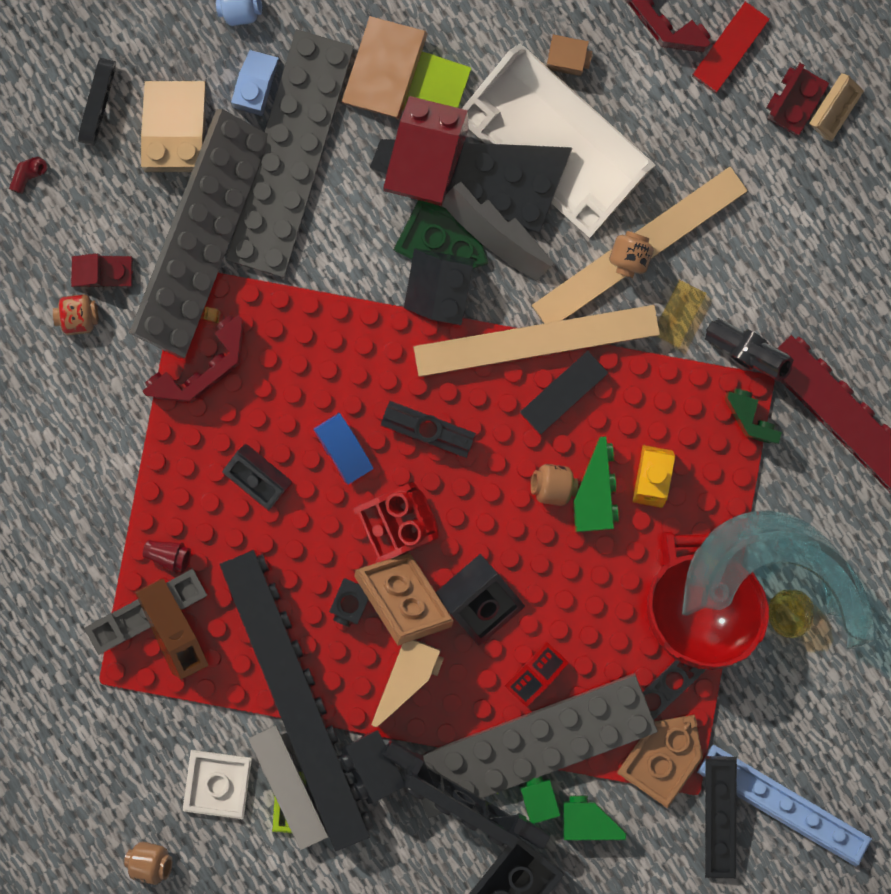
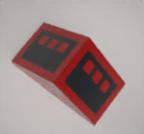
(536, 674)

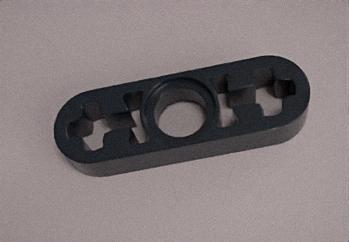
(97, 101)

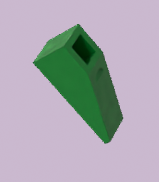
(593, 499)

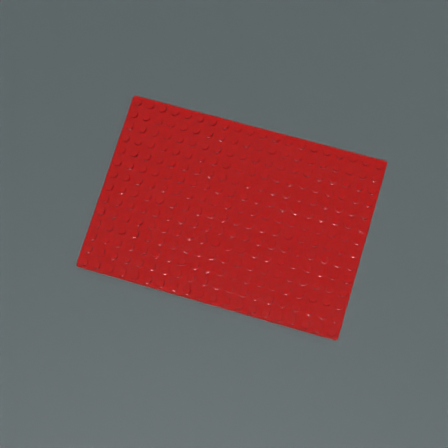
(581, 591)

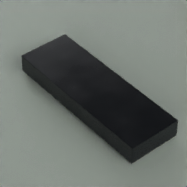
(563, 392)

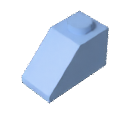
(254, 83)

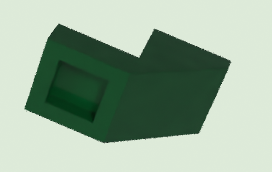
(743, 409)

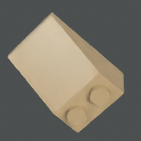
(172, 125)
(409, 674)

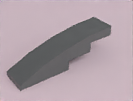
(503, 238)

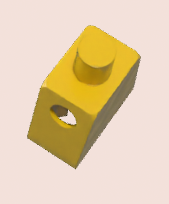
(654, 476)

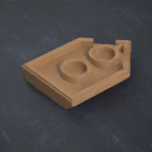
(664, 759)

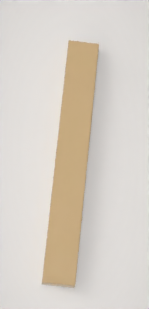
(662, 233)
(536, 340)

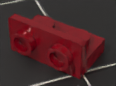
(797, 99)

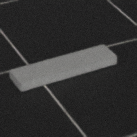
(288, 787)

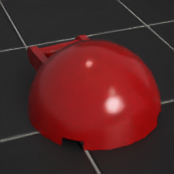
(709, 636)

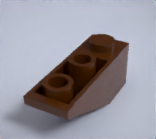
(171, 630)

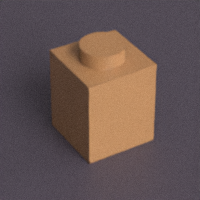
(568, 55)

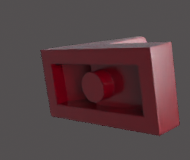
(101, 271)

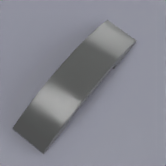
(131, 619)

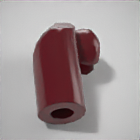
(25, 171)

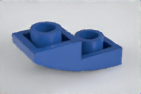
(343, 448)

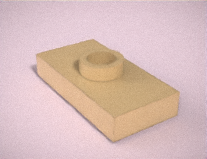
(836, 107)

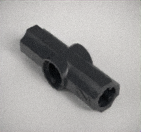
(749, 349)
(408, 422)

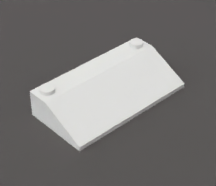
(534, 107)

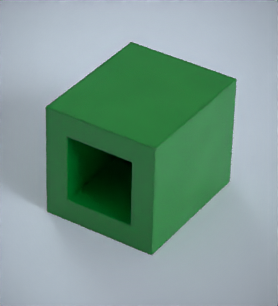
(539, 800)

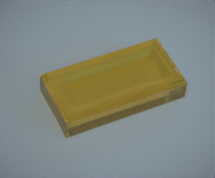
(679, 313)

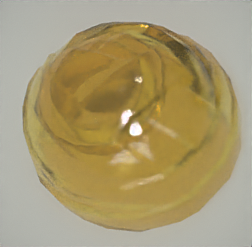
(791, 613)

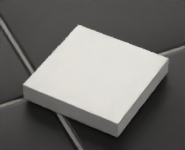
(217, 784)

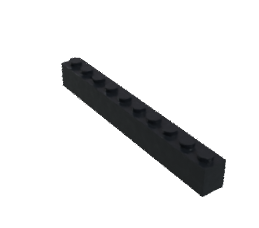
(295, 699)

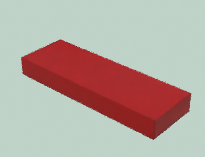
(730, 47)

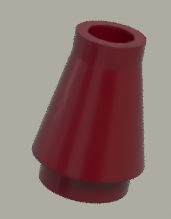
(168, 554)

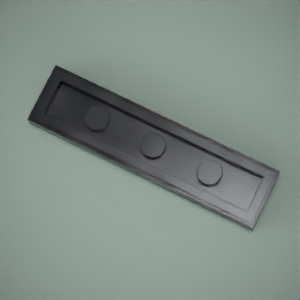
(720, 816)

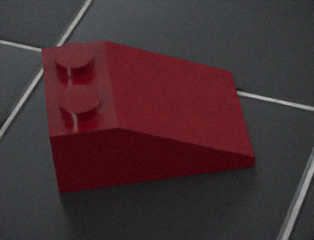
(426, 150)

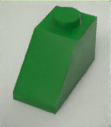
(588, 821)

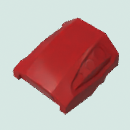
(398, 521)

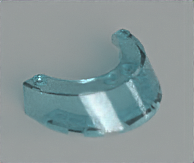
(770, 538)

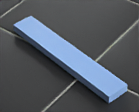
(796, 811)

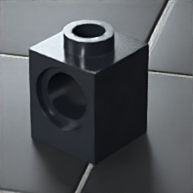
(349, 588)

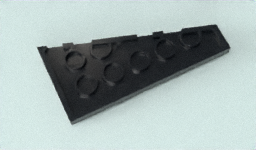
(512, 177)

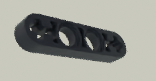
(666, 694)

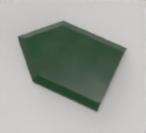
(436, 230)

